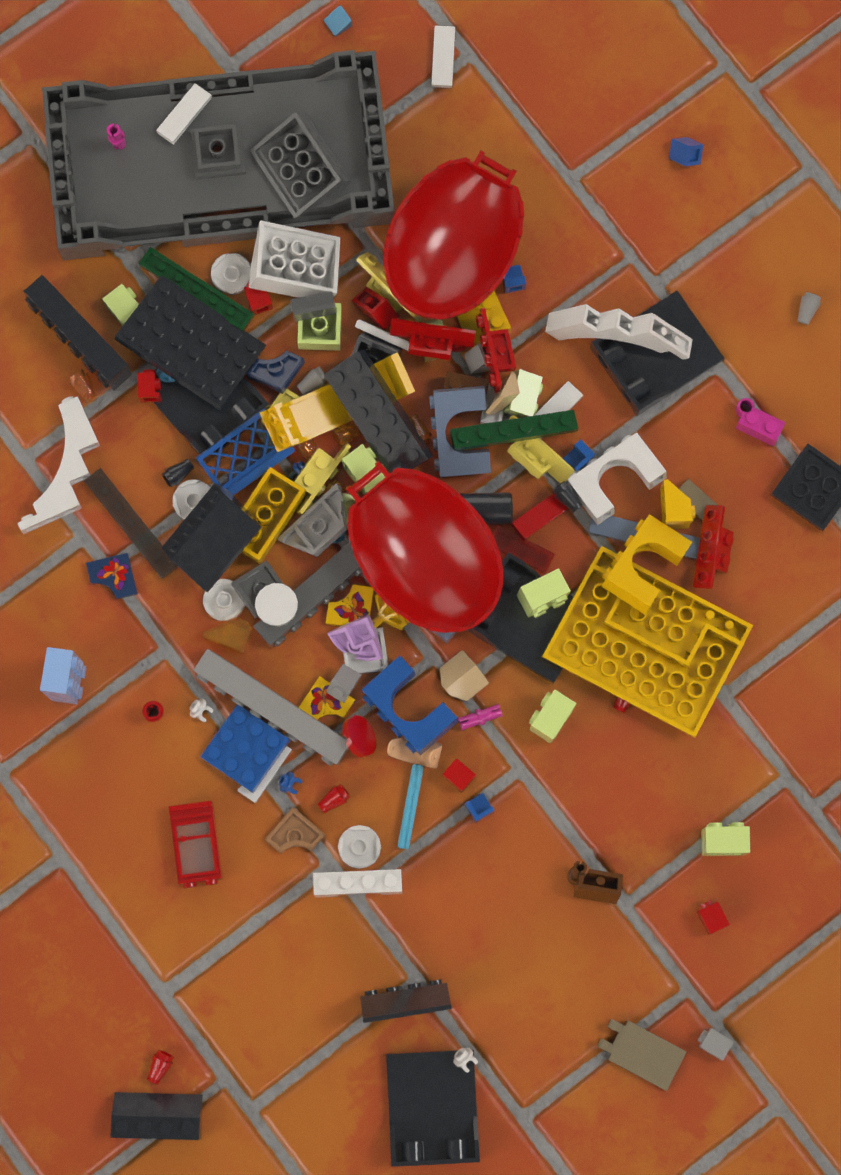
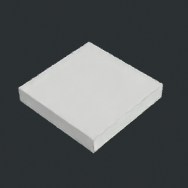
(363, 666)

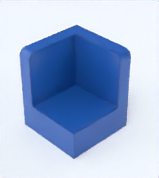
(686, 151)
(514, 280)
(579, 456)
(479, 807)

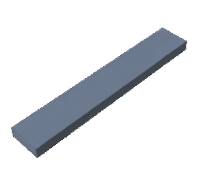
(621, 529)

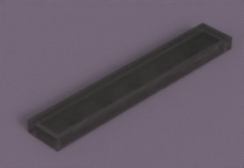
(130, 523)

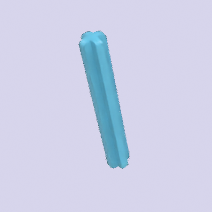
(410, 806)

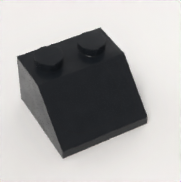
(375, 347)

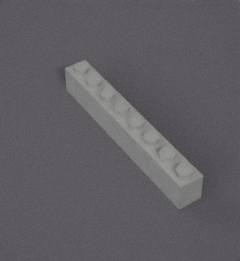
(272, 706)

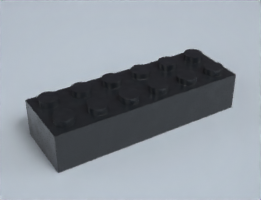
(77, 332)
(377, 413)

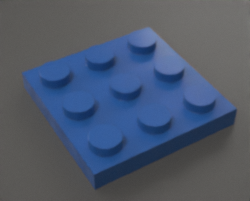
(245, 748)

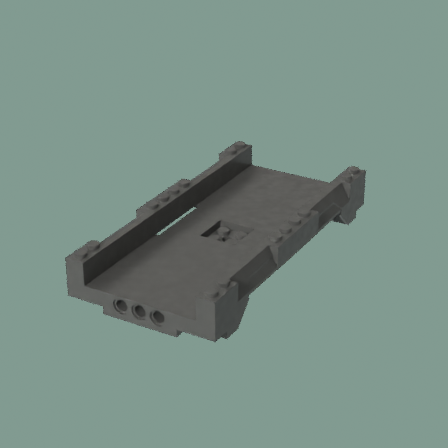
(141, 192)

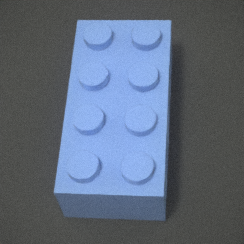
(62, 676)

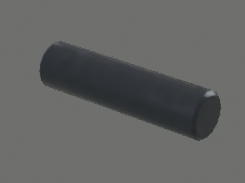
(492, 507)

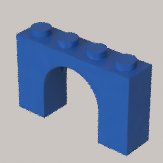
(418, 734)

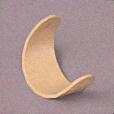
(430, 758)

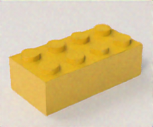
(272, 507)

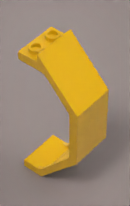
(323, 410)

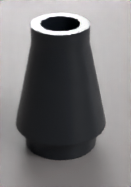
(175, 474)
(565, 494)

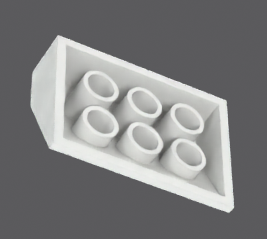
(294, 261)

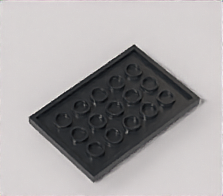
(190, 342)

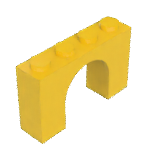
(653, 537)

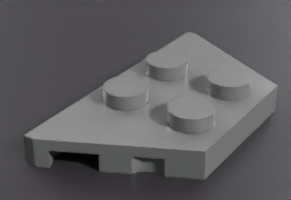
(319, 524)

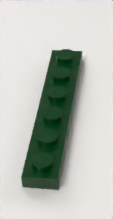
(161, 265)
(514, 430)

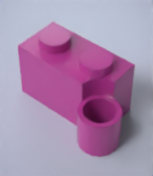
(758, 423)

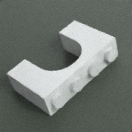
(630, 453)
(357, 882)

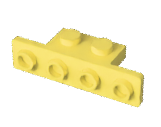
(378, 280)
(540, 459)
(316, 473)

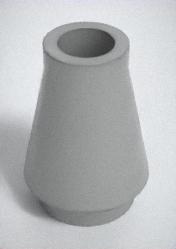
(808, 307)
(312, 381)

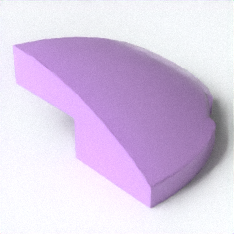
(358, 638)

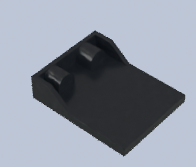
(651, 376)
(202, 422)
(510, 628)
(431, 1109)

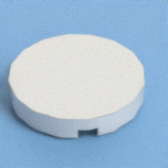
(231, 273)
(188, 495)
(223, 601)
(276, 604)
(359, 846)

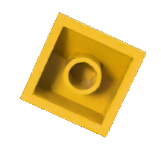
(495, 314)
(675, 507)

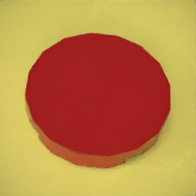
(360, 736)

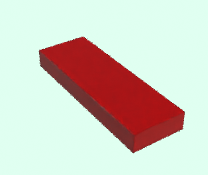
(538, 517)

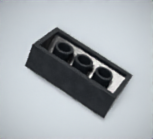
(156, 1116)

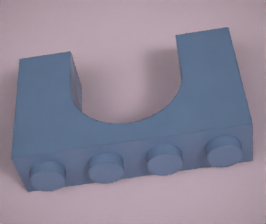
(447, 404)

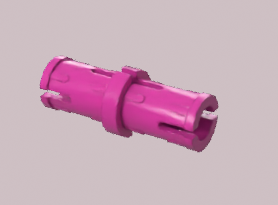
(116, 136)
(480, 717)

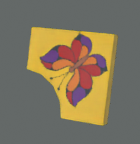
(352, 607)
(321, 704)

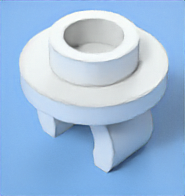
(197, 708)
(462, 1056)

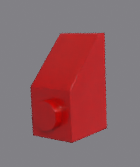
(375, 308)

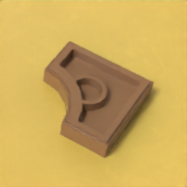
(294, 831)

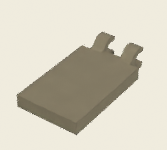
(643, 1053)

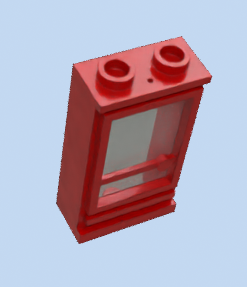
(195, 844)

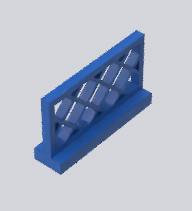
(250, 472)

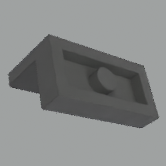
(313, 306)

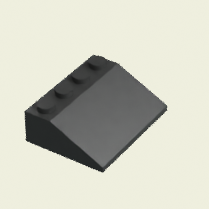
(300, 164)

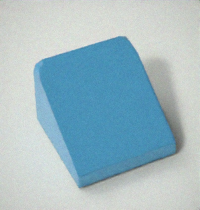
(338, 21)

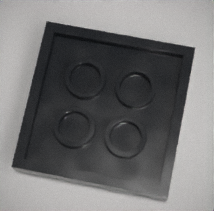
(811, 487)

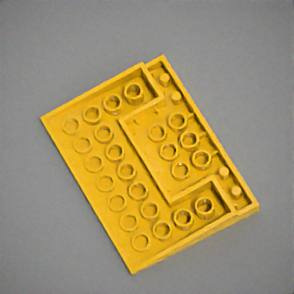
(657, 660)

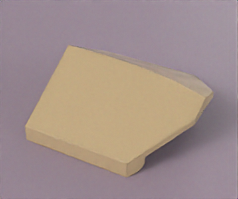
(508, 392)
(462, 677)

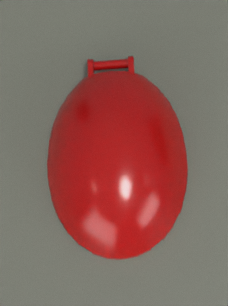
(453, 238)
(425, 550)

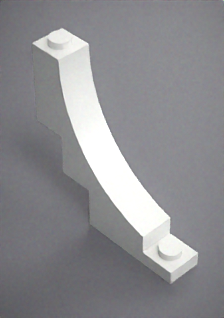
(642, 330)
(60, 497)

